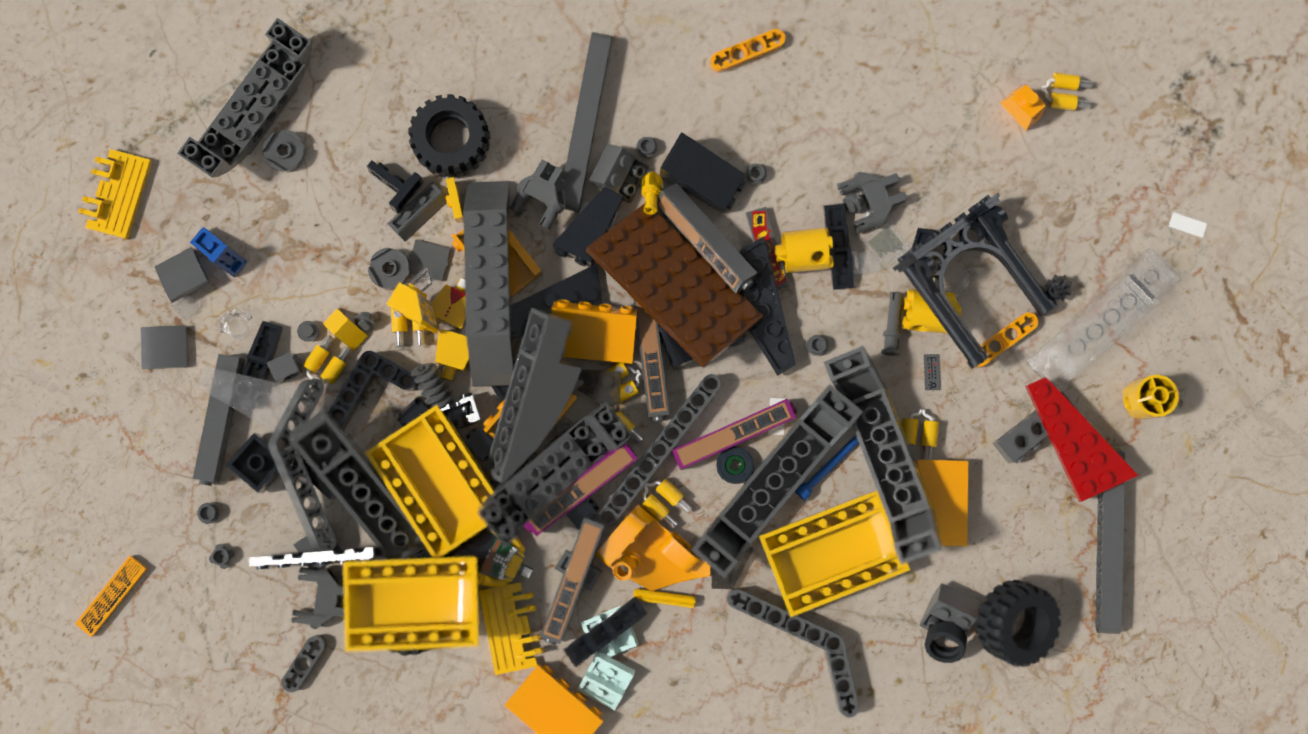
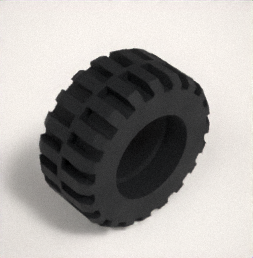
(437, 112)
(1038, 628)

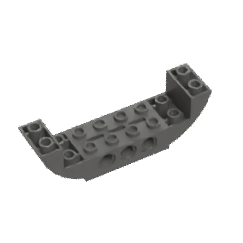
(253, 104)
(551, 472)

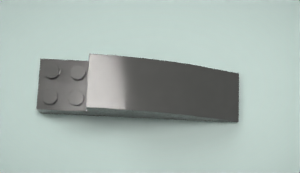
(535, 393)
(356, 484)

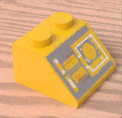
(413, 305)

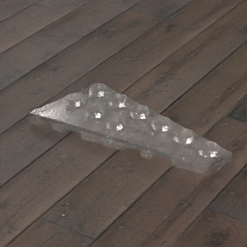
(255, 397)

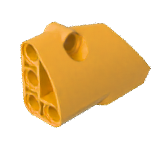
(650, 553)

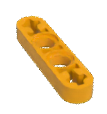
(745, 47)
(1002, 339)

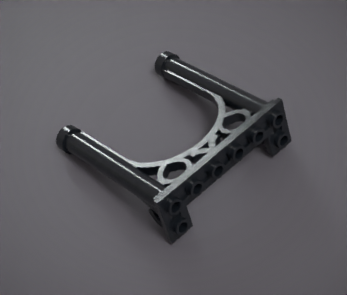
(921, 269)

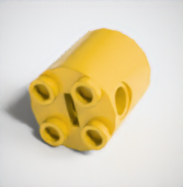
(805, 250)
(919, 315)
(1150, 397)

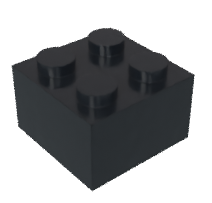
(255, 463)

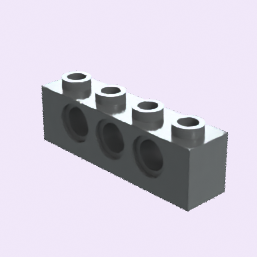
(1007, 443)

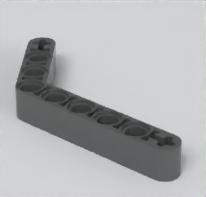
(298, 469)
(802, 633)

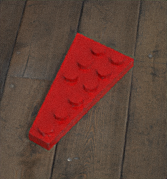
(1083, 452)

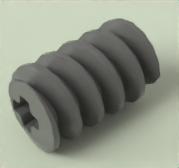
(432, 384)

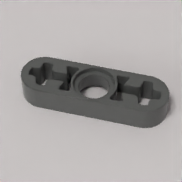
(300, 680)

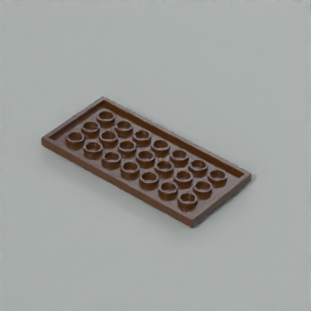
(674, 285)

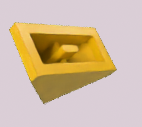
(345, 330)

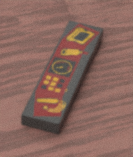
(759, 227)

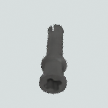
(892, 333)

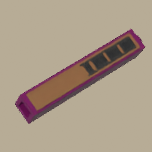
(734, 433)
(591, 480)

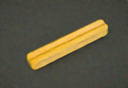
(664, 598)

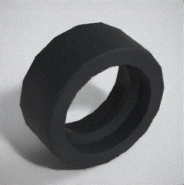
(947, 630)

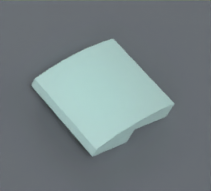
(623, 642)
(606, 680)

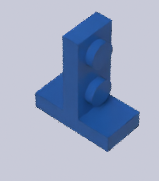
(218, 252)

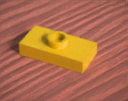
(453, 200)

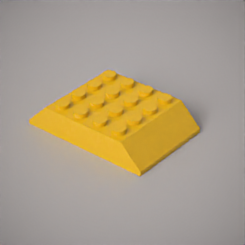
(433, 480)
(832, 553)
(411, 604)

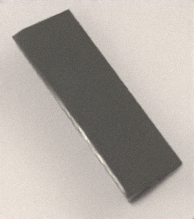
(418, 211)

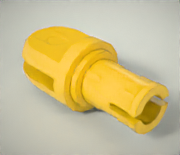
(650, 191)

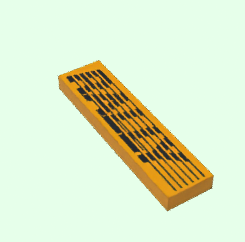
(111, 596)

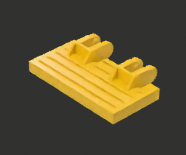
(120, 195)
(506, 628)

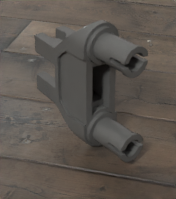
(547, 186)
(875, 196)
(327, 598)

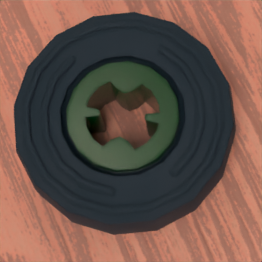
(745, 469)

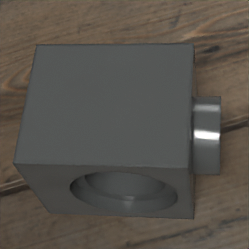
(285, 367)

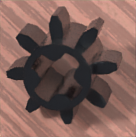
(1054, 290)

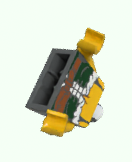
(504, 564)

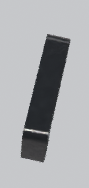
(360, 390)

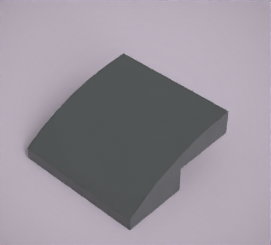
(181, 274)
(163, 347)

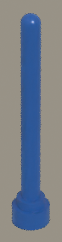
(804, 490)

